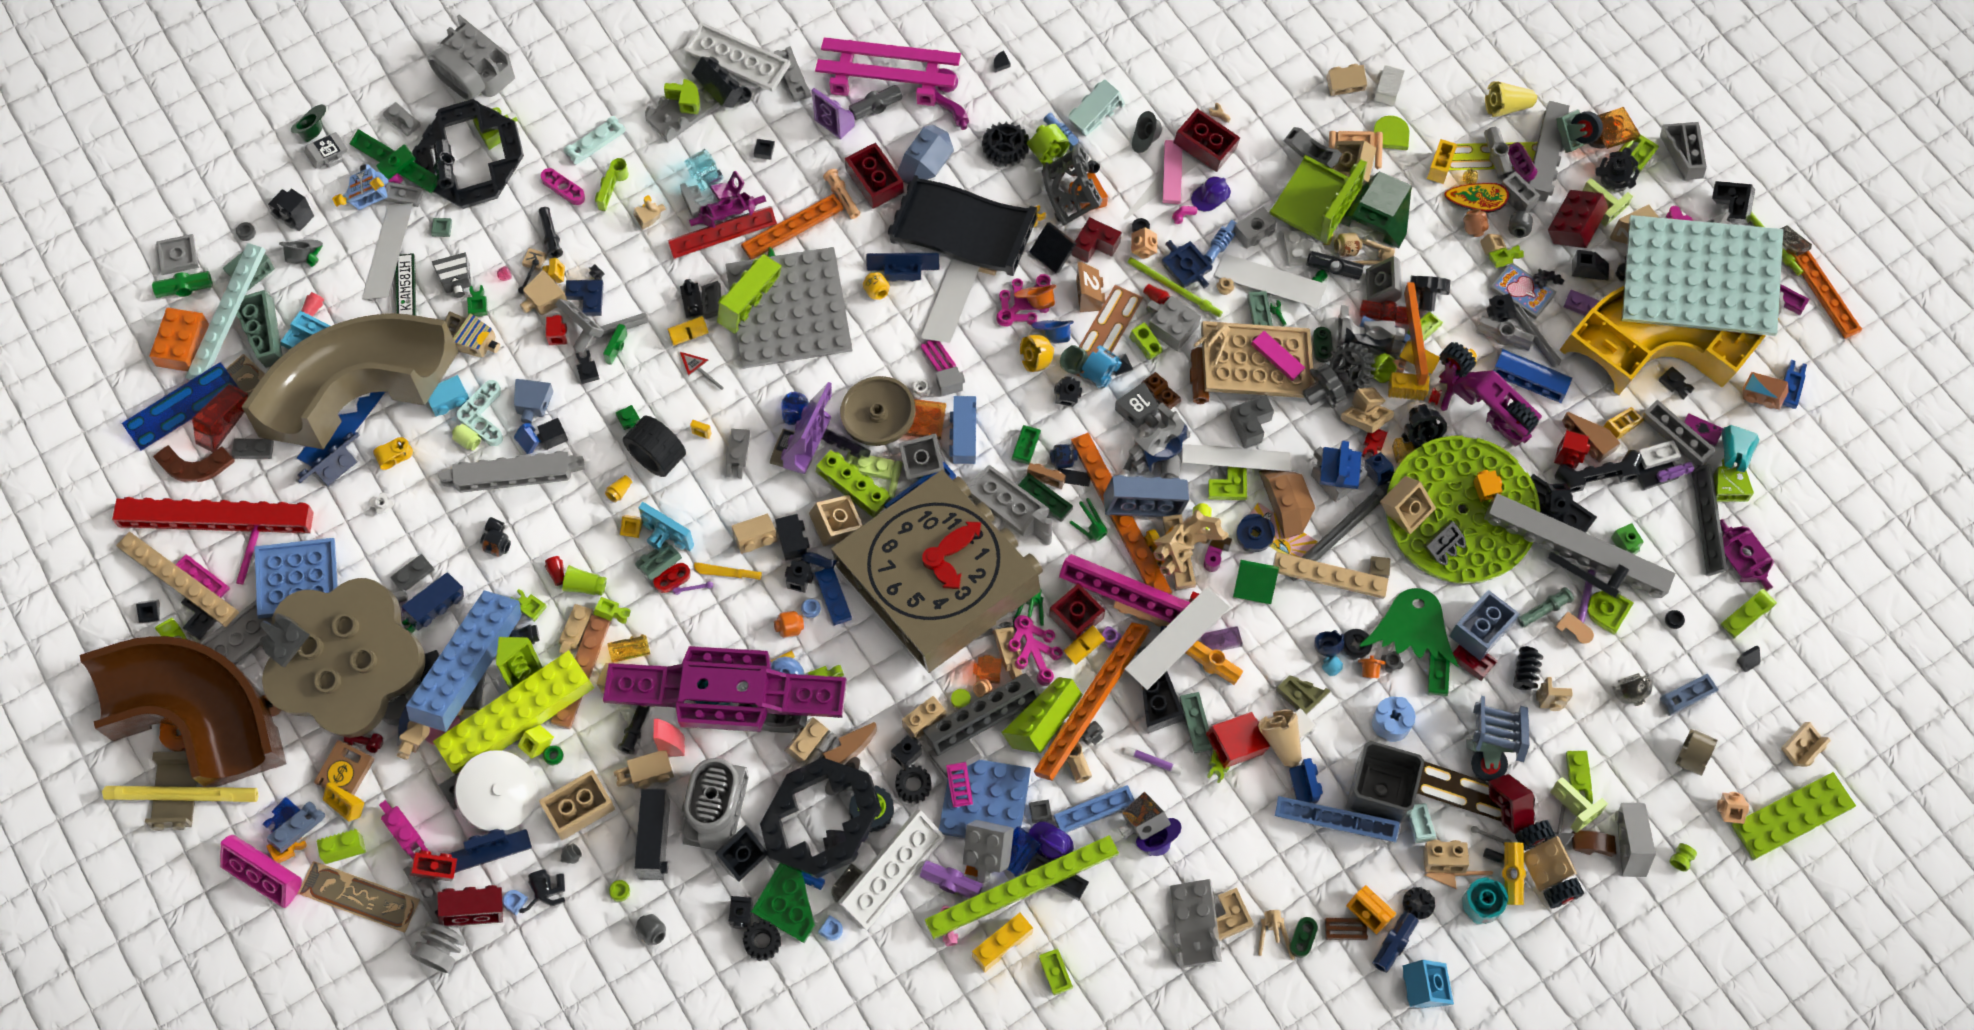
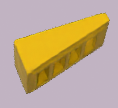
(1616, 430)
(354, 804)

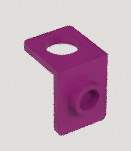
(728, 190)

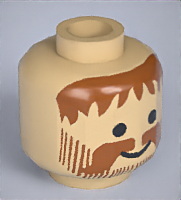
(1347, 244)

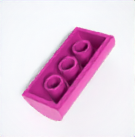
(259, 871)

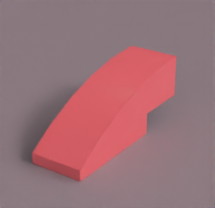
(668, 738)

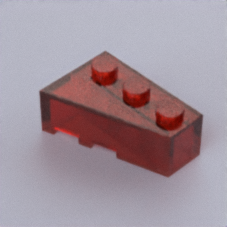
(218, 417)

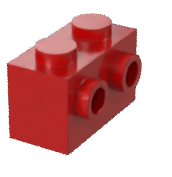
(1572, 449)
(433, 866)

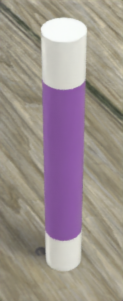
(1153, 760)

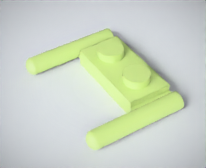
(878, 468)

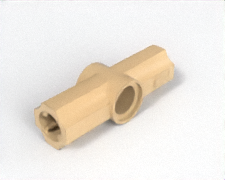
(1078, 763)

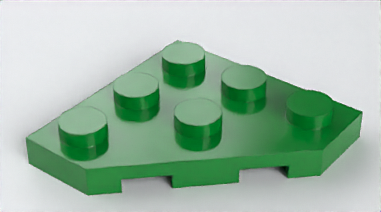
(786, 903)

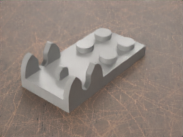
(670, 121)
(1195, 924)

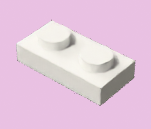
(1659, 454)

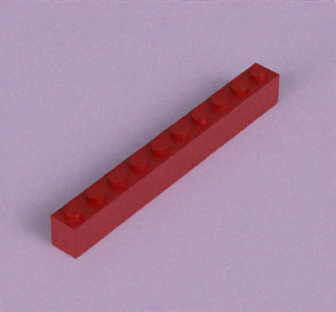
(213, 515)

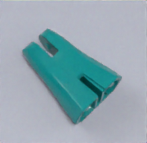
(1738, 446)

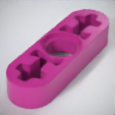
(560, 179)

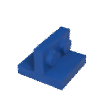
(1340, 466)

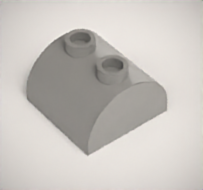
(1384, 281)

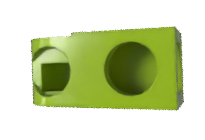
(1146, 341)

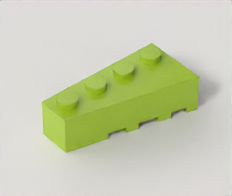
(747, 292)
(1043, 717)

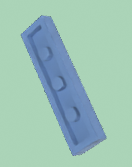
(1094, 809)

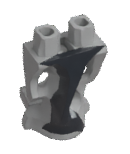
(1376, 336)

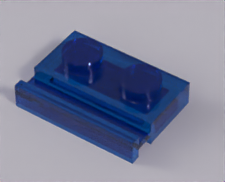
(1023, 849)

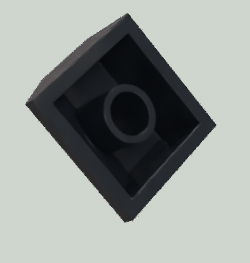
(741, 854)

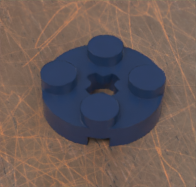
(1255, 544)

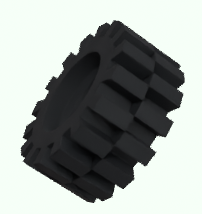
(909, 772)
(753, 931)

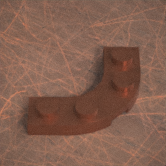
(193, 471)

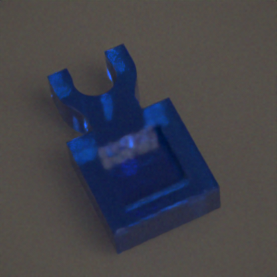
(282, 813)

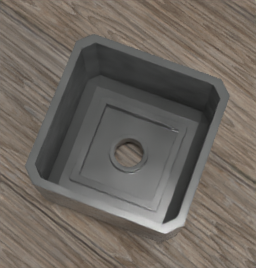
(1390, 767)

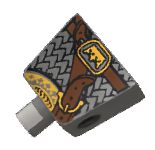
(1143, 818)

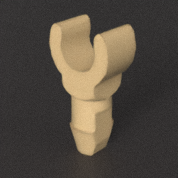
(1219, 113)

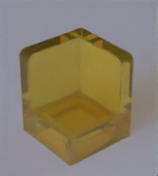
(1401, 449)

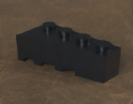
(1161, 703)

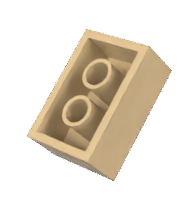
(577, 805)

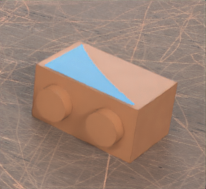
(1765, 390)

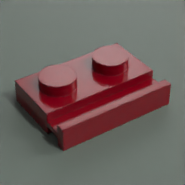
(1473, 665)

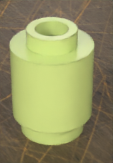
(466, 437)

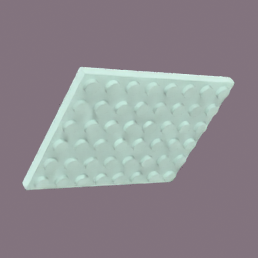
(1703, 275)

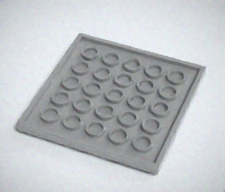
(798, 315)

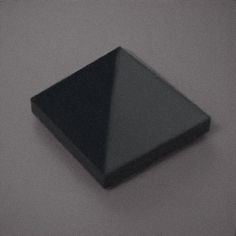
(1125, 366)

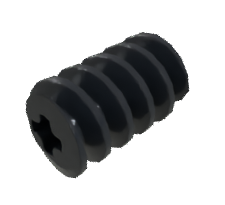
(1526, 668)

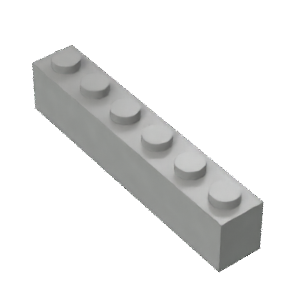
(1548, 150)

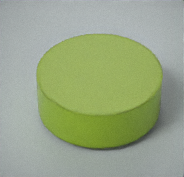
(960, 698)
(619, 890)

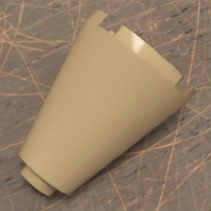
(1283, 736)

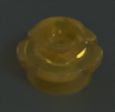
(1470, 176)

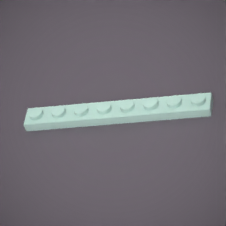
(226, 310)

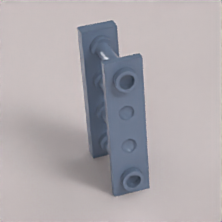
(1519, 728)

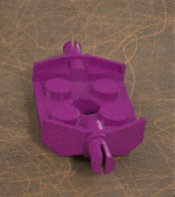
(726, 207)
(1750, 568)

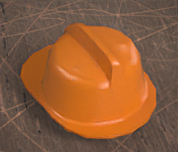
(1038, 296)

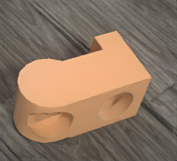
(1578, 628)

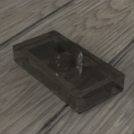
(1794, 241)

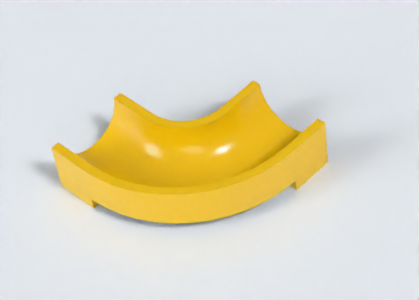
(1627, 346)

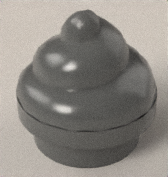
(570, 854)

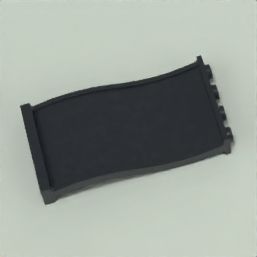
(963, 225)

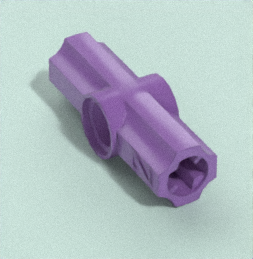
(950, 880)

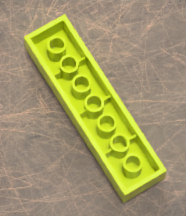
(515, 712)

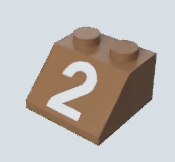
(1089, 288)

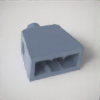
(531, 398)

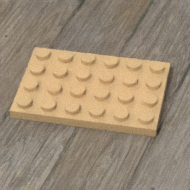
(1247, 370)

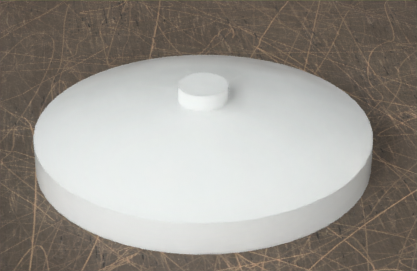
(495, 791)

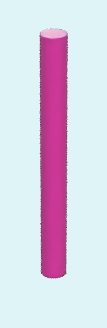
(247, 556)

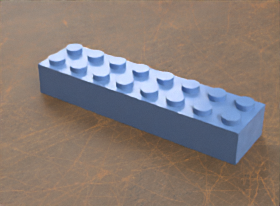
(463, 661)

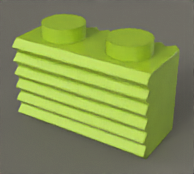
(341, 846)

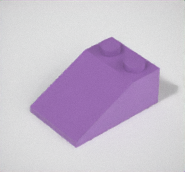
(831, 114)

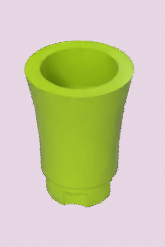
(583, 582)

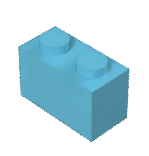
(448, 396)

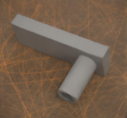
(589, 327)

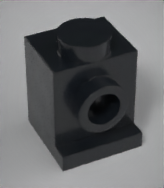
(740, 903)

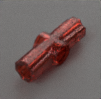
(1384, 311)

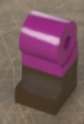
(1213, 555)

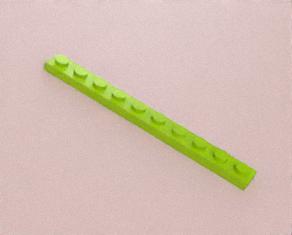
(1021, 887)

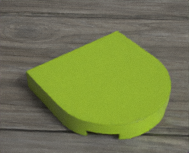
(1394, 132)
(1608, 611)

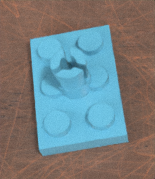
(664, 529)

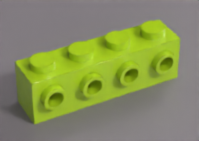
(851, 482)

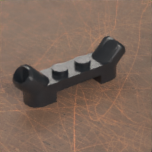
(1625, 470)

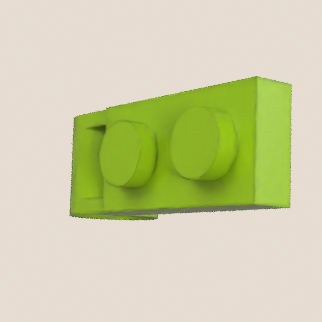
(608, 182)
(1748, 613)

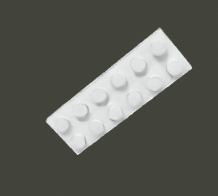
(738, 56)
(891, 869)

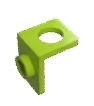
(170, 628)

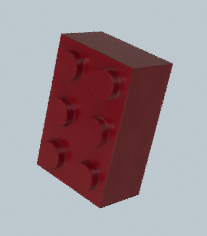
(1206, 140)
(874, 175)
(1578, 218)
(470, 906)

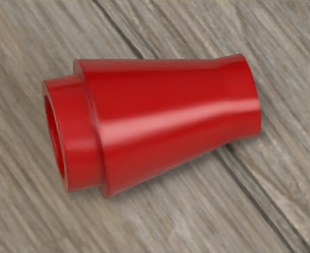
(1157, 295)
(555, 568)

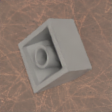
(921, 456)

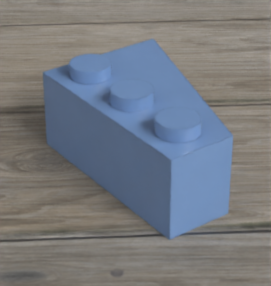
(963, 430)

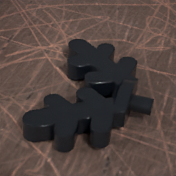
(1544, 276)

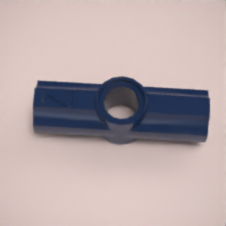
(1395, 942)

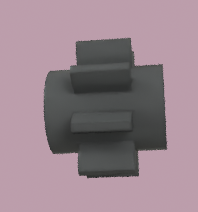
(1092, 733)

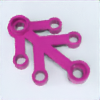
(1019, 304)
(1033, 646)

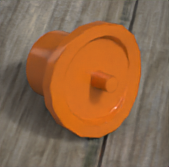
(1371, 667)

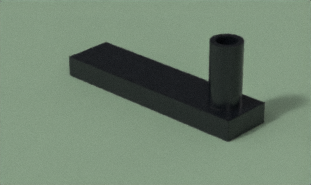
(1610, 588)

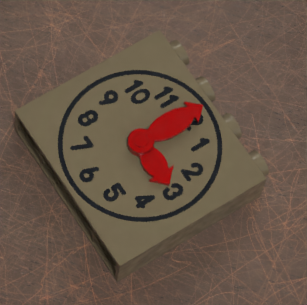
(937, 569)

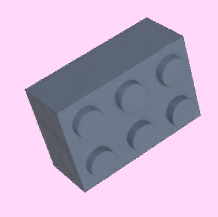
(1484, 625)

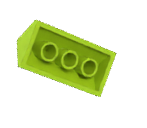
(516, 659)

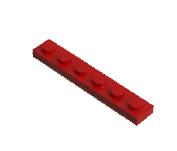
(723, 232)

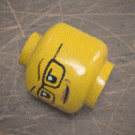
(876, 286)

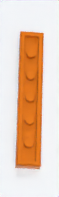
(792, 226)
(1827, 295)
(1416, 333)

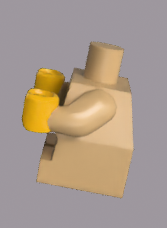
(648, 213)

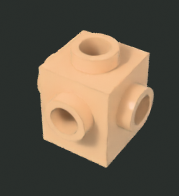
(1144, 243)
(1733, 807)

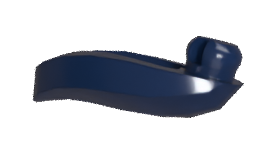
(818, 560)

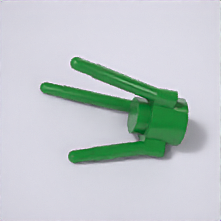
(1097, 528)
(1034, 601)

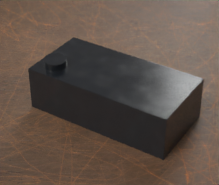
(652, 835)

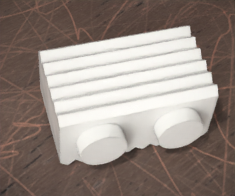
(1389, 85)

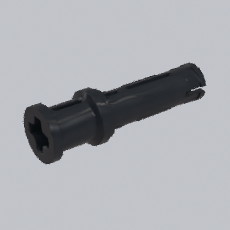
(551, 239)
(633, 732)

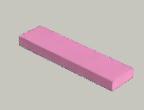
(1172, 173)

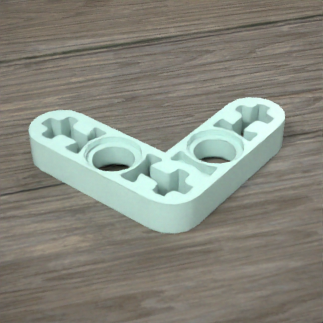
(476, 417)

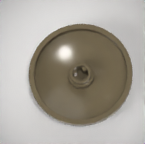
(877, 411)

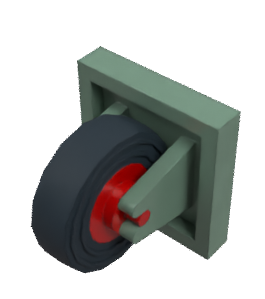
(1578, 129)
(1489, 761)

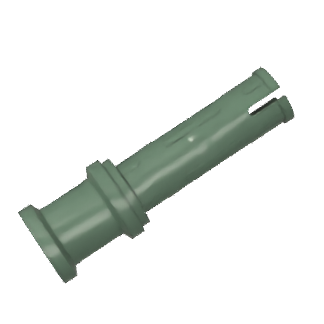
(1552, 603)

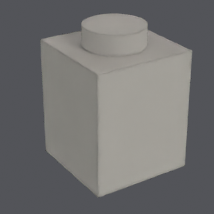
(950, 381)

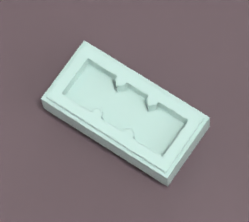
(1421, 824)

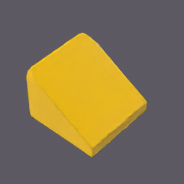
(631, 526)

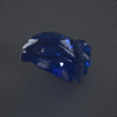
(792, 407)

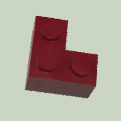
(1094, 237)
(1515, 802)

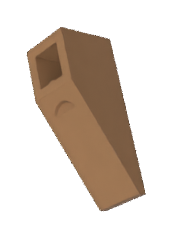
(1601, 440)

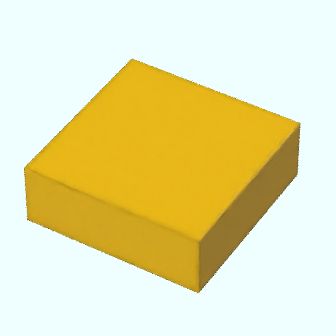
(701, 429)

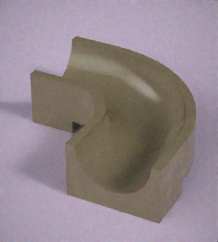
(359, 356)

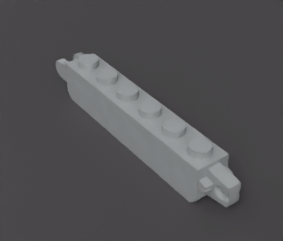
(511, 471)

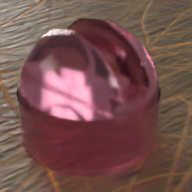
(504, 273)

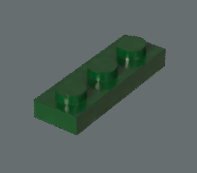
(1057, 505)

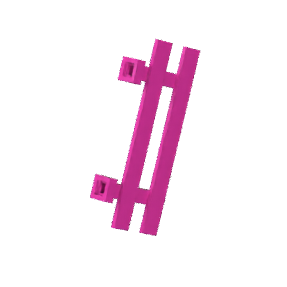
(845, 67)

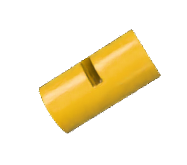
(687, 330)
(1084, 645)

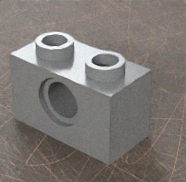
(1259, 219)

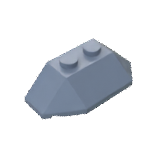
(926, 154)

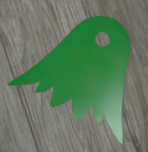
(1414, 626)

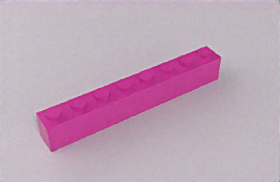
(1122, 588)

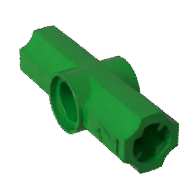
(182, 284)

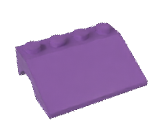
(808, 432)

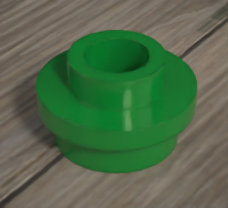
(551, 750)

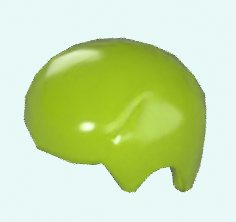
(1384, 367)

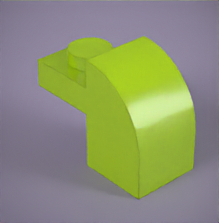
(686, 94)

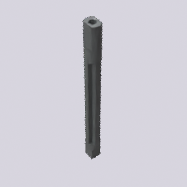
(1346, 525)

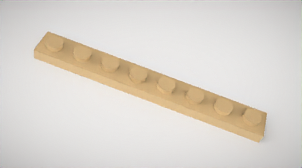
(177, 579)

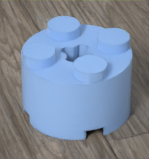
(1394, 708)

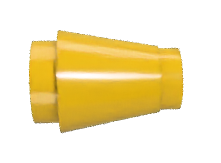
(618, 489)

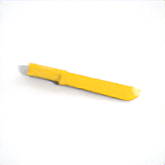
(725, 571)

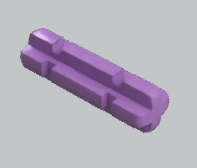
(1675, 471)

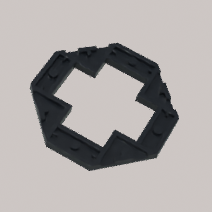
(499, 170)
(855, 830)

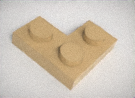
(1367, 421)
(1236, 915)

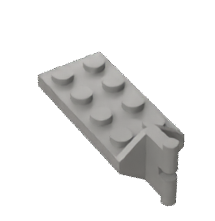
(1012, 504)

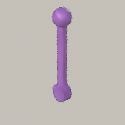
(678, 590)

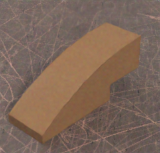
(852, 744)

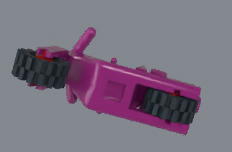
(1511, 420)

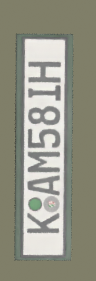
(406, 284)

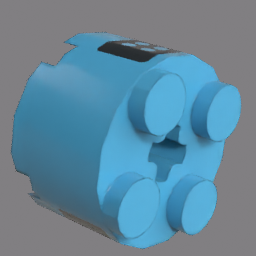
(1100, 367)

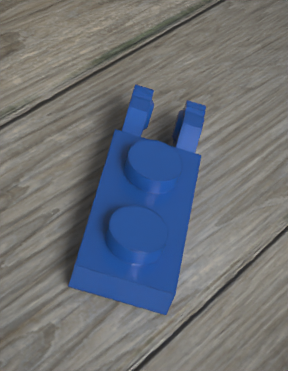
(1795, 384)

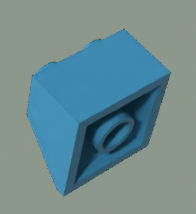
(1427, 984)

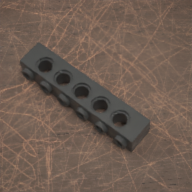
(981, 714)

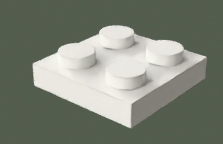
(1299, 246)

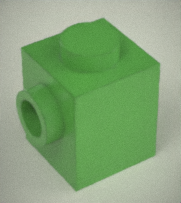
(1628, 539)

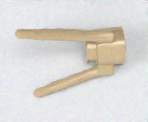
(1383, 253)
(1218, 334)
(1274, 922)

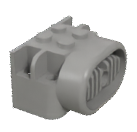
(471, 62)
(715, 820)

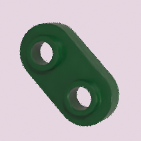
(1322, 342)
(1303, 938)

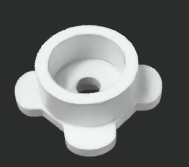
(920, 383)
(385, 507)

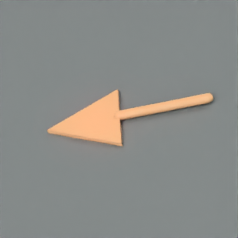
(1449, 878)

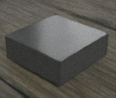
(1040, 811)

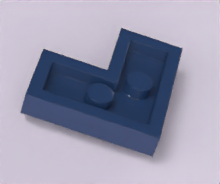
(590, 292)

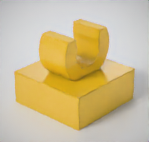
(555, 270)

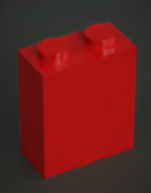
(1237, 740)

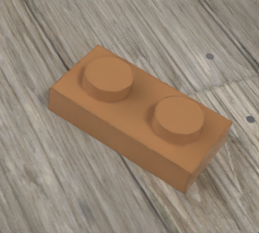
(1051, 477)

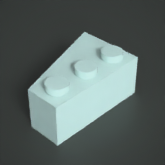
(1095, 107)

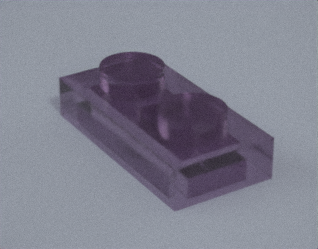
(1222, 639)

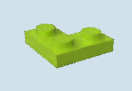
(1231, 488)

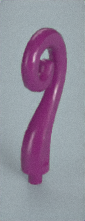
(958, 112)

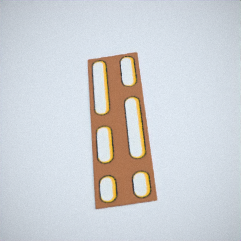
(1111, 321)

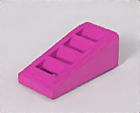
(964, 801)

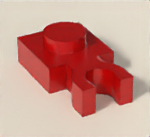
(1374, 442)

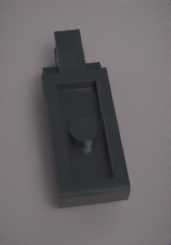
(844, 443)

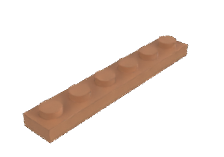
(586, 658)

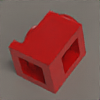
(556, 330)

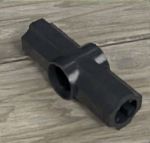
(444, 164)
(1324, 261)

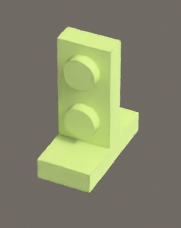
(1615, 206)
(1577, 804)

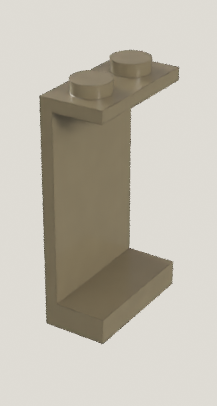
(172, 772)

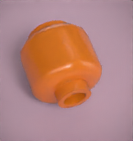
(789, 624)

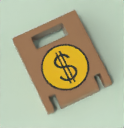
(343, 771)

